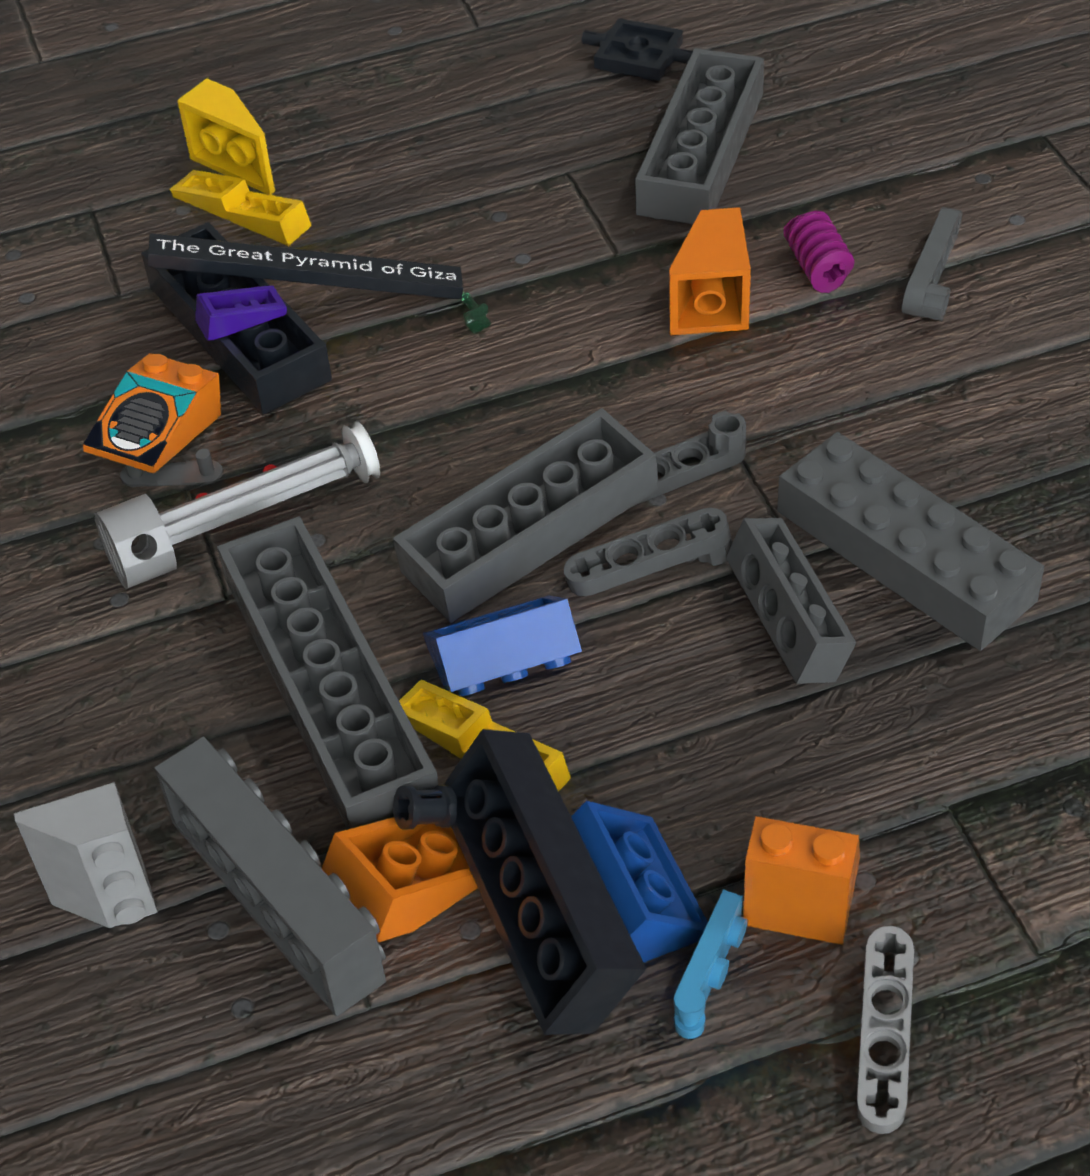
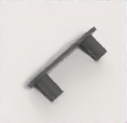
(196, 472)

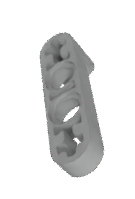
(882, 1027)

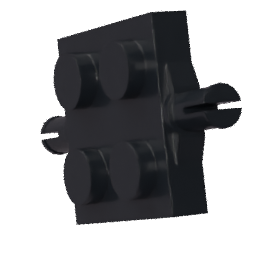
(637, 48)

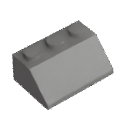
(89, 857)

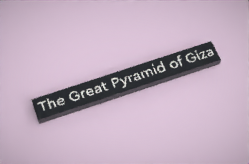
(304, 266)

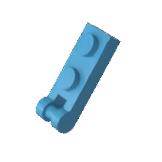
(708, 964)

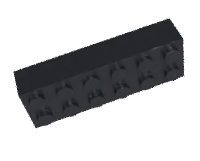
(265, 361)
(541, 885)

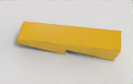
(230, 199)
(458, 721)

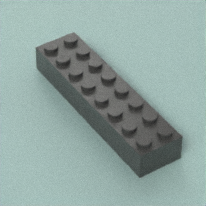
(325, 672)

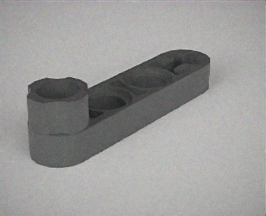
(922, 293)
(723, 440)
(709, 544)

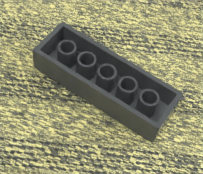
(699, 136)
(526, 514)
(910, 540)
(273, 875)

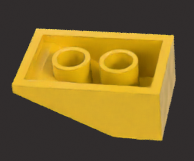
(225, 135)

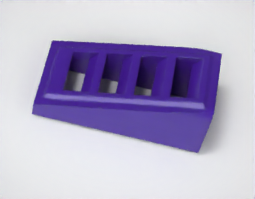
(236, 310)

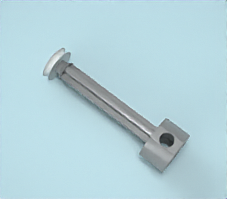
(159, 531)

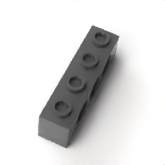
(790, 601)

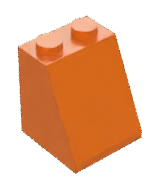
(711, 276)
(800, 879)

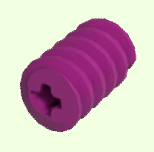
(819, 250)

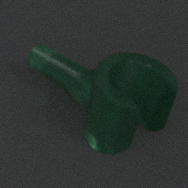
(476, 316)

